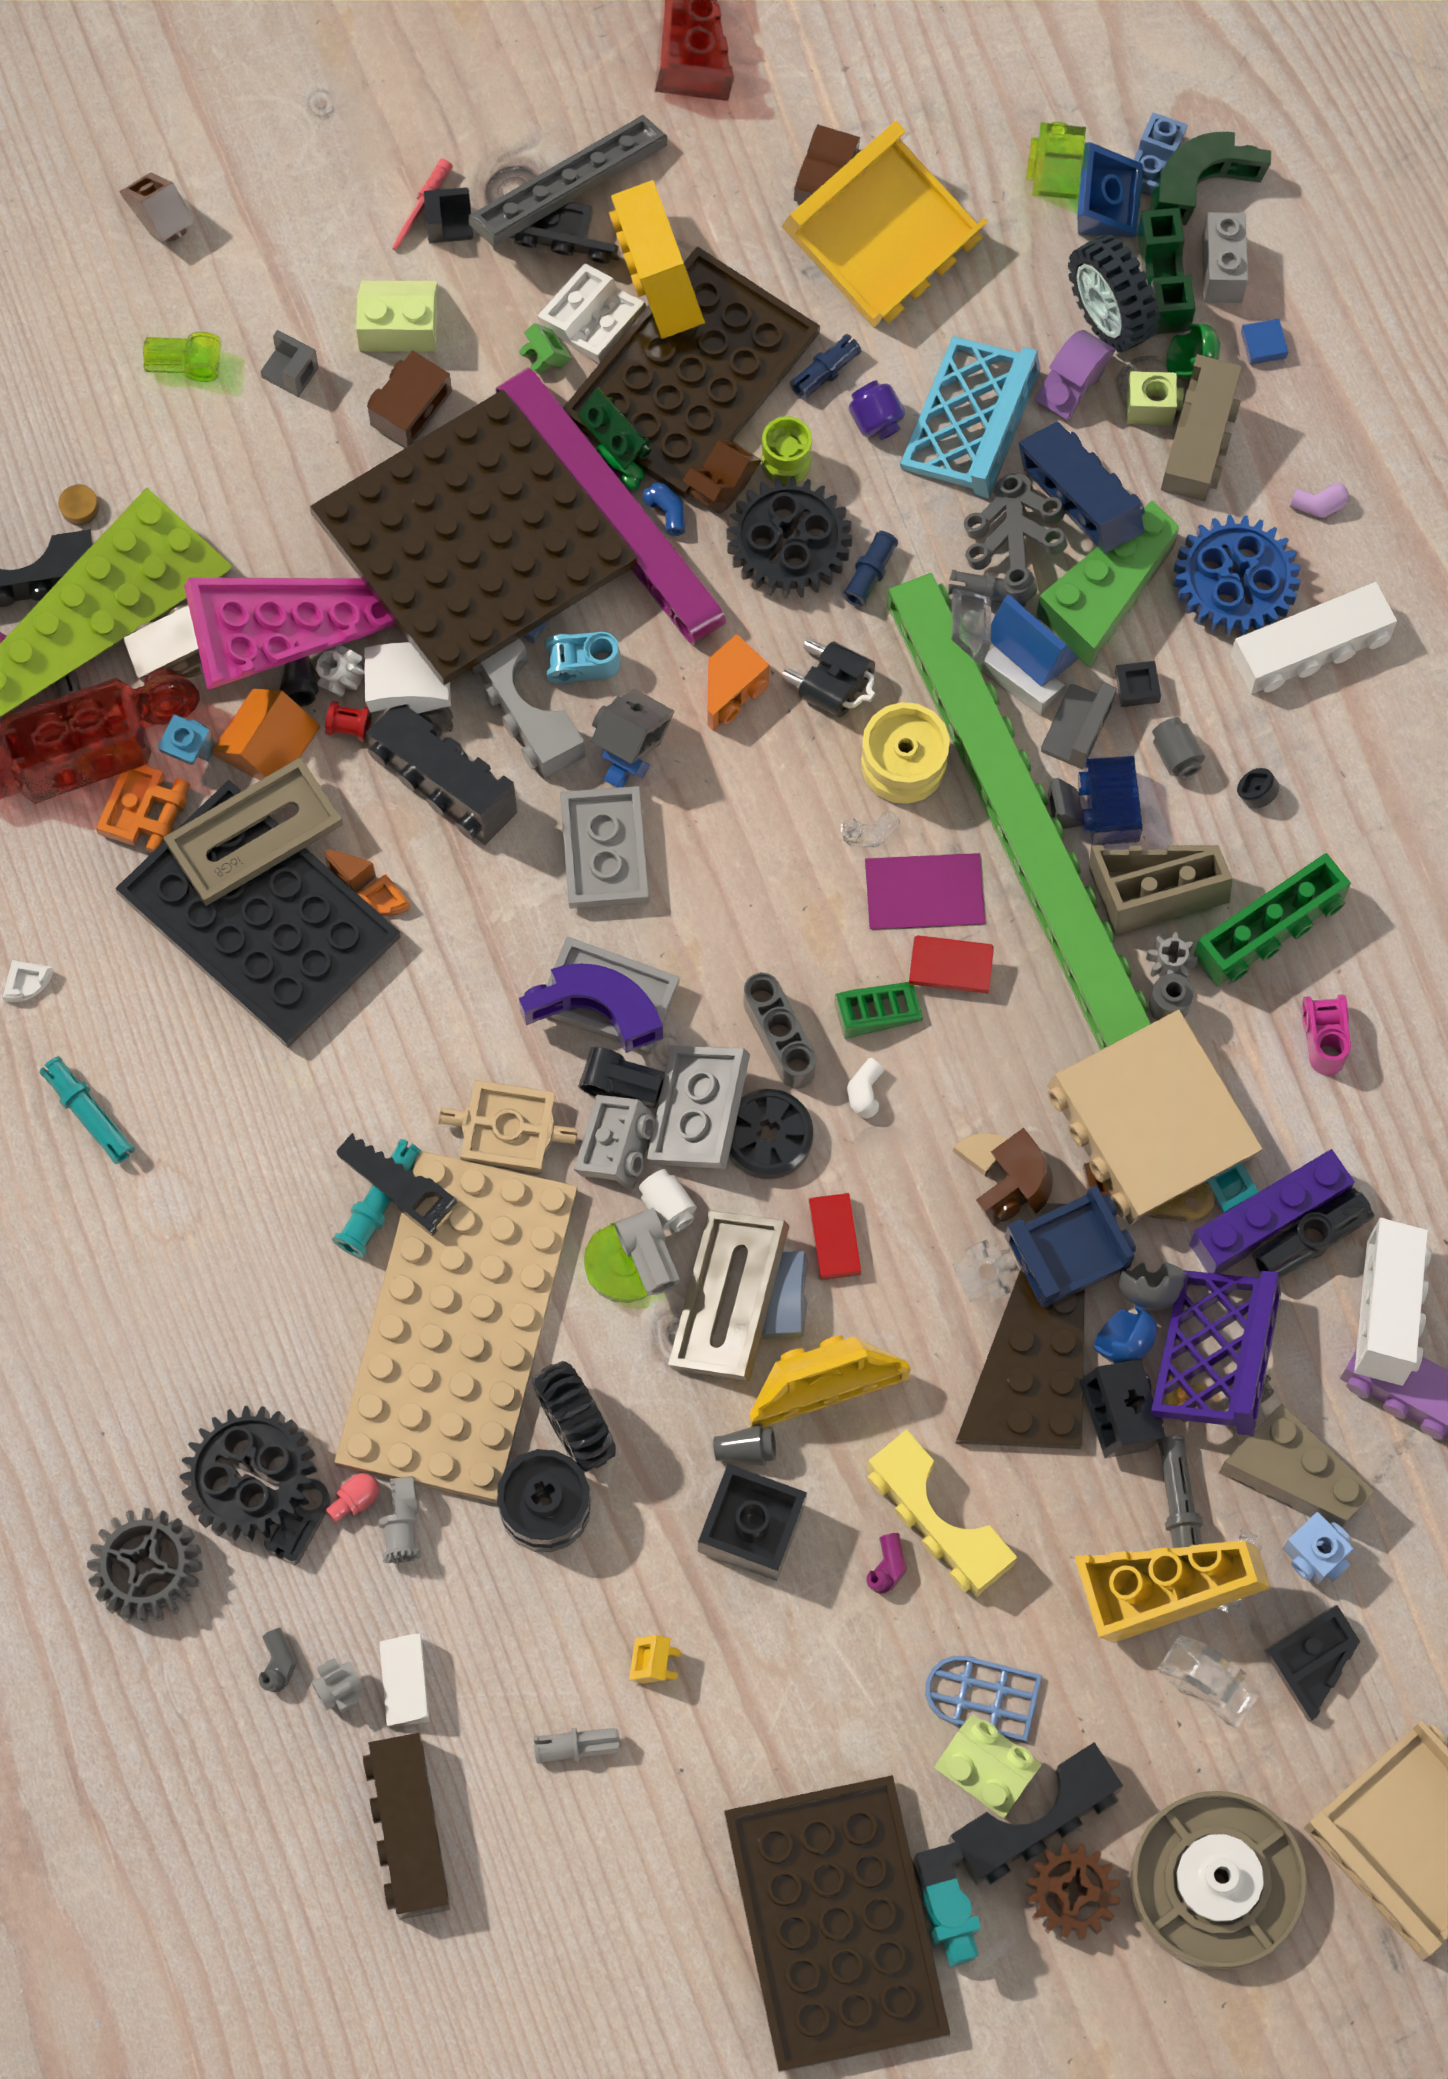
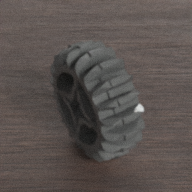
(140, 1582)

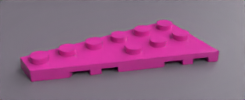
(272, 621)

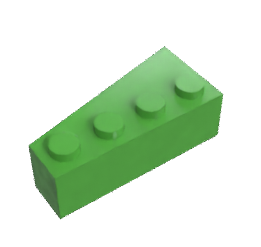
(1102, 587)

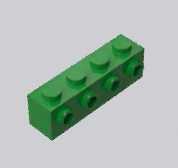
(1271, 920)

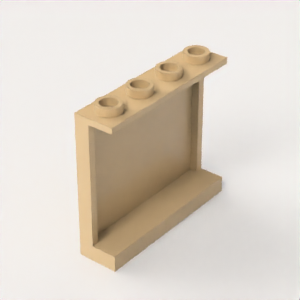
(1152, 1116)
(1394, 1836)

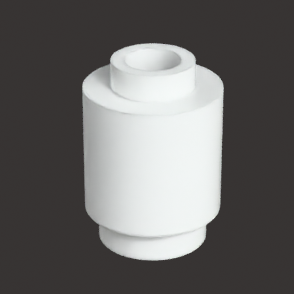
(669, 1200)

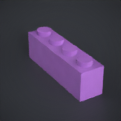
(1420, 1398)

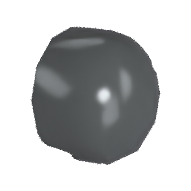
(1151, 1289)

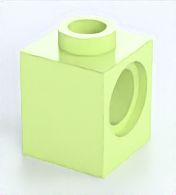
(1144, 410)

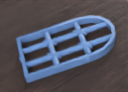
(1000, 1687)

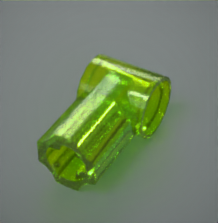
(195, 357)

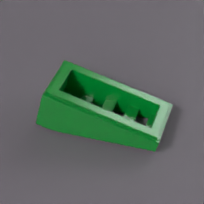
(866, 1025)

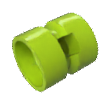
(786, 449)

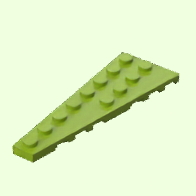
(110, 591)

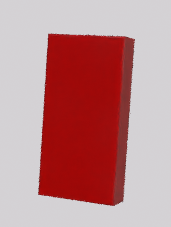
(834, 1236)

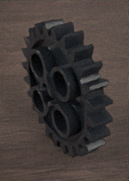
(759, 521)
(229, 1507)

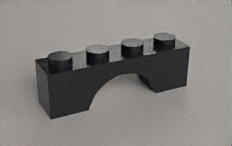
(42, 575)
(1082, 1785)

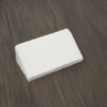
(1018, 683)
(404, 1680)

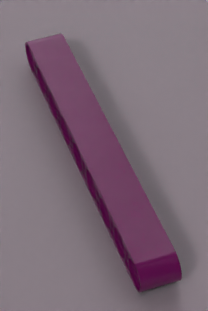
(658, 563)

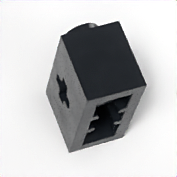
(1122, 1407)

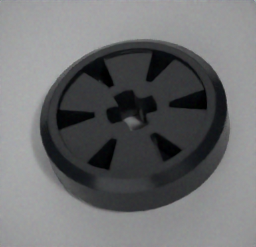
(791, 1142)

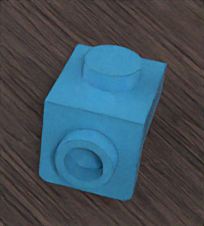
(186, 740)

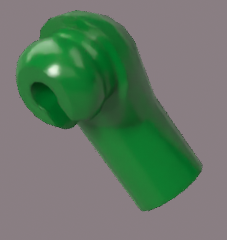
(631, 477)

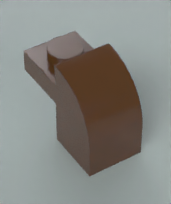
(722, 475)
(1027, 1179)

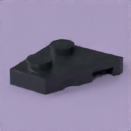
(1313, 1658)

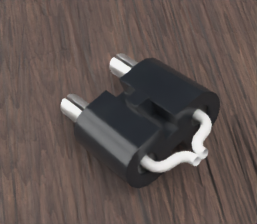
(835, 679)

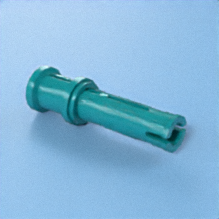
(368, 1215)

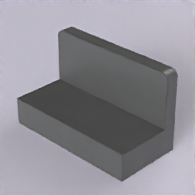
(1078, 724)

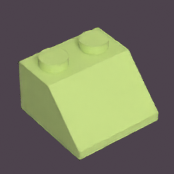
(397, 316)

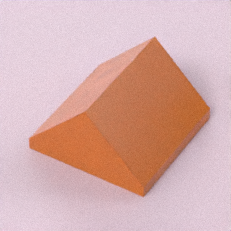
(266, 734)

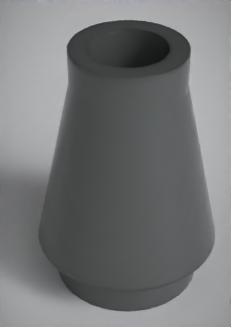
(747, 1445)

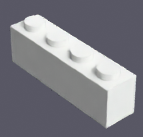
(1314, 638)
(1392, 1302)

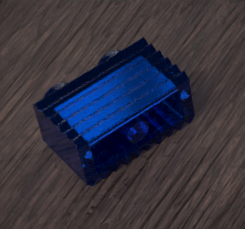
(1111, 800)

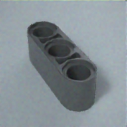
(774, 1012)

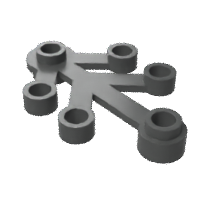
(1013, 494)

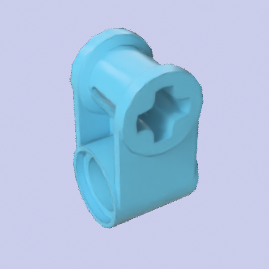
(579, 654)

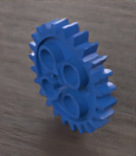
(1204, 585)

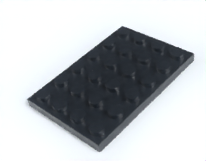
(273, 944)

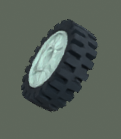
(1113, 293)

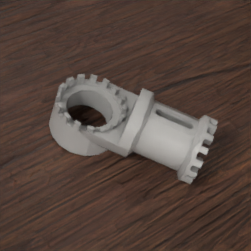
(399, 1526)

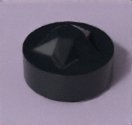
(1258, 788)

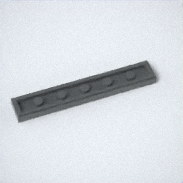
(567, 180)

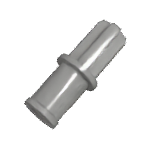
(576, 1744)

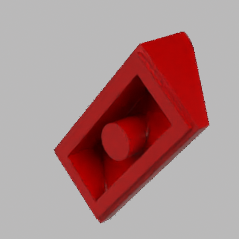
(951, 964)

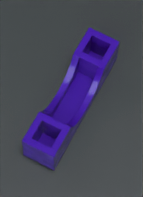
(1255, 1220)

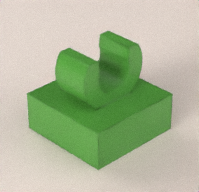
(548, 348)

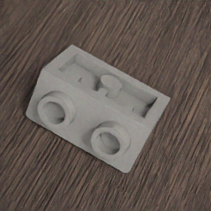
(615, 1140)

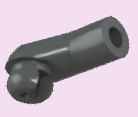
(281, 1663)

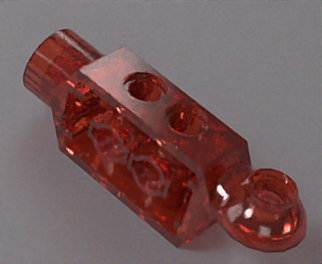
(88, 734)

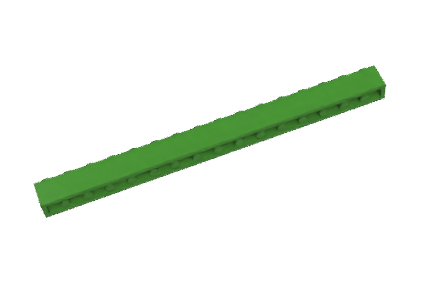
(1019, 814)

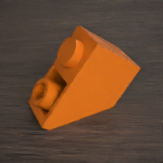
(734, 677)

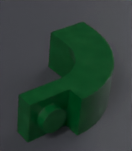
(1201, 159)

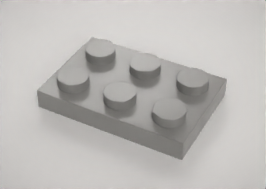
(604, 847)
(657, 984)
(698, 1107)

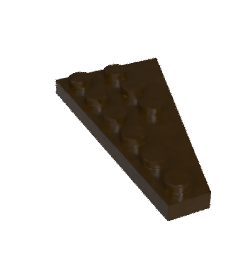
(1031, 1375)

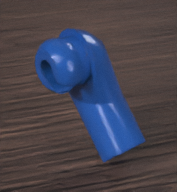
(670, 503)

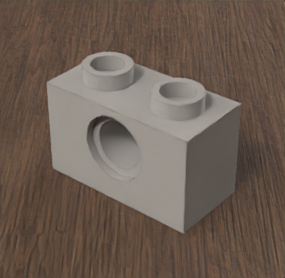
(1225, 257)

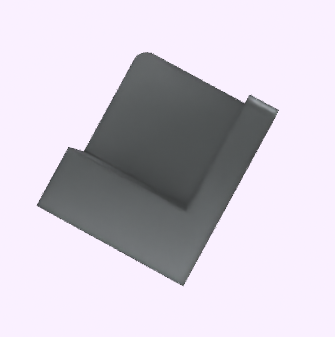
(290, 364)

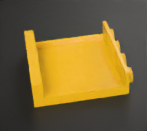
(883, 227)

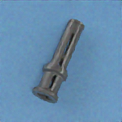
(1183, 1520)

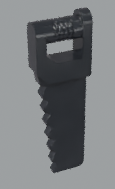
(397, 1183)

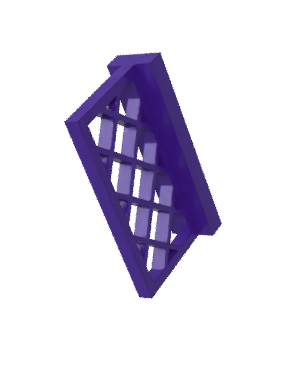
(1250, 1363)

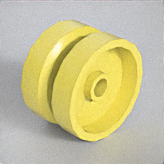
(904, 752)

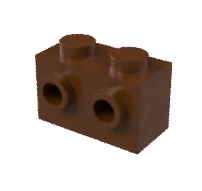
(409, 398)

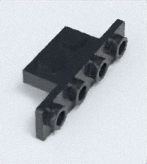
(567, 233)

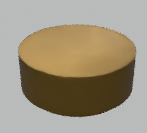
(78, 504)

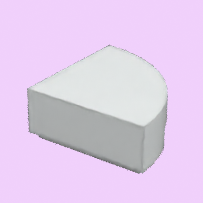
(26, 981)

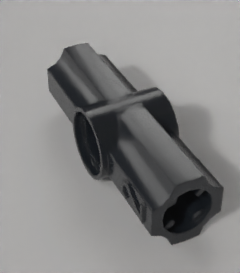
(1332, 1221)

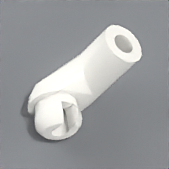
(860, 1089)

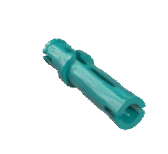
(78, 1099)

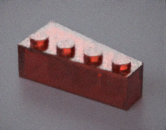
(693, 51)

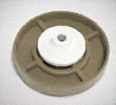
(1192, 1912)

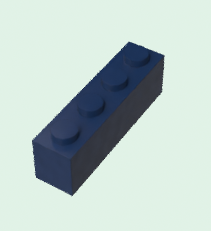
(1086, 489)

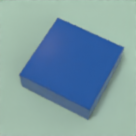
(1264, 341)

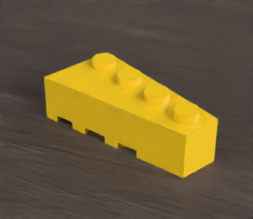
(1165, 1585)

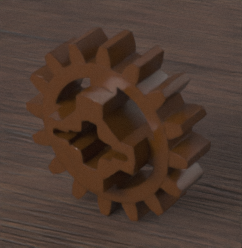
(1092, 1895)

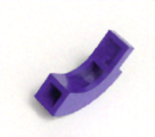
(601, 991)

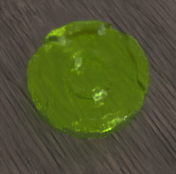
(610, 1269)

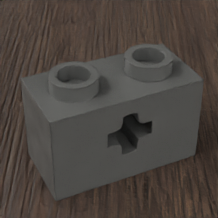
(631, 725)

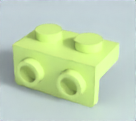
(988, 1765)

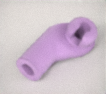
(1323, 503)

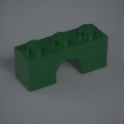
(1161, 256)

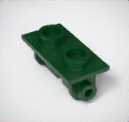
(613, 429)

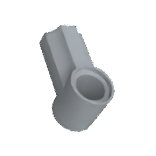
(645, 1241)

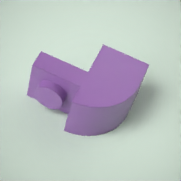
(1072, 371)

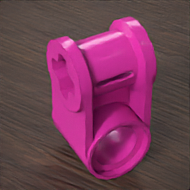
(1326, 1026)

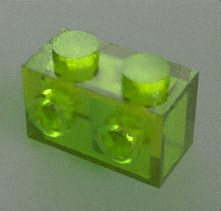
(1056, 160)

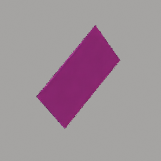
(924, 891)

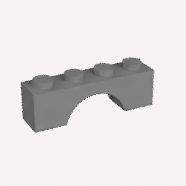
(547, 736)

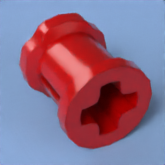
(347, 721)

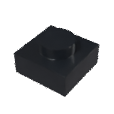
(1138, 684)

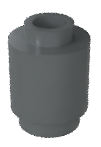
(1178, 748)
(1170, 994)

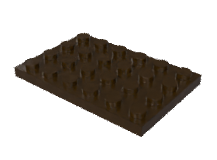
(704, 379)
(836, 1924)

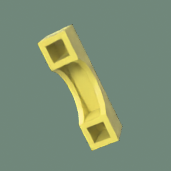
(974, 1555)

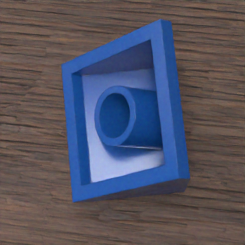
(1108, 193)
(1029, 642)

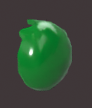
(1184, 349)

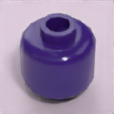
(876, 410)

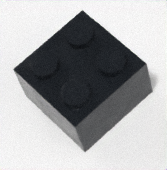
(752, 1522)

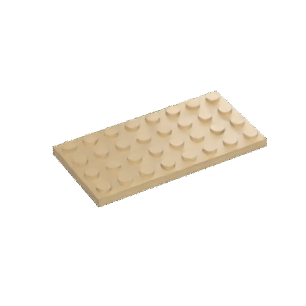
(458, 1330)

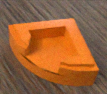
(385, 897)

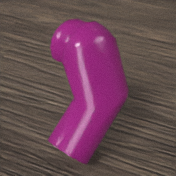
(892, 1566)

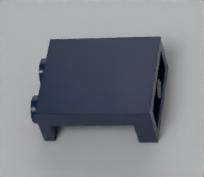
(1071, 1247)

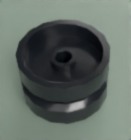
(539, 1476)

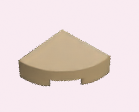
(977, 1150)

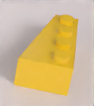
(655, 259)

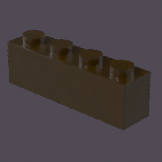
(408, 1826)

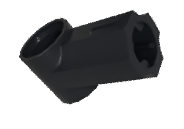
(611, 1075)

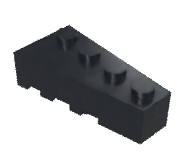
(443, 773)

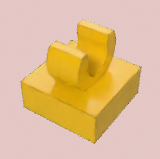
(651, 1659)

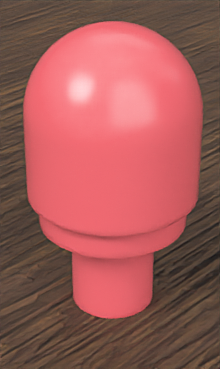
(354, 1496)

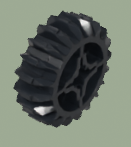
(574, 1416)

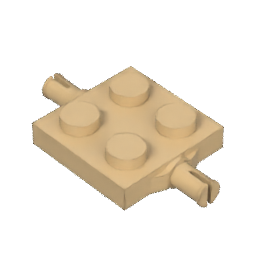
(508, 1126)

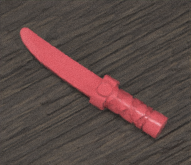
(434, 182)

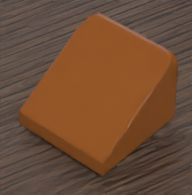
(350, 869)

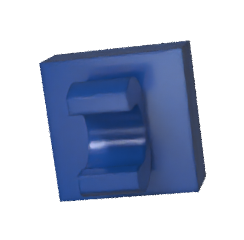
(620, 770)

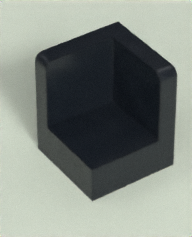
(448, 215)

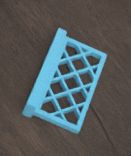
(998, 432)

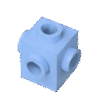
(1316, 1536)

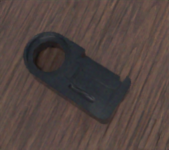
(299, 1532)

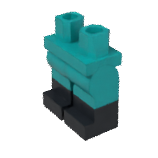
(945, 1903)

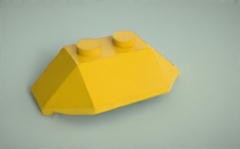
(825, 1377)

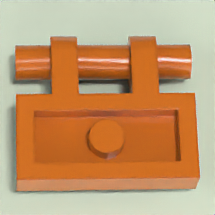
(132, 801)

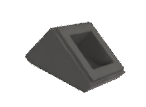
(1065, 803)

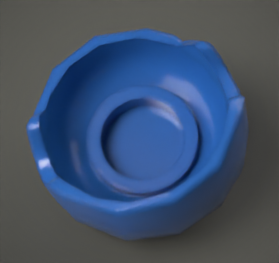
(1126, 1336)

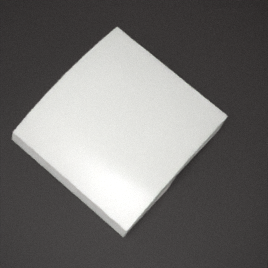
(591, 313)
(400, 677)

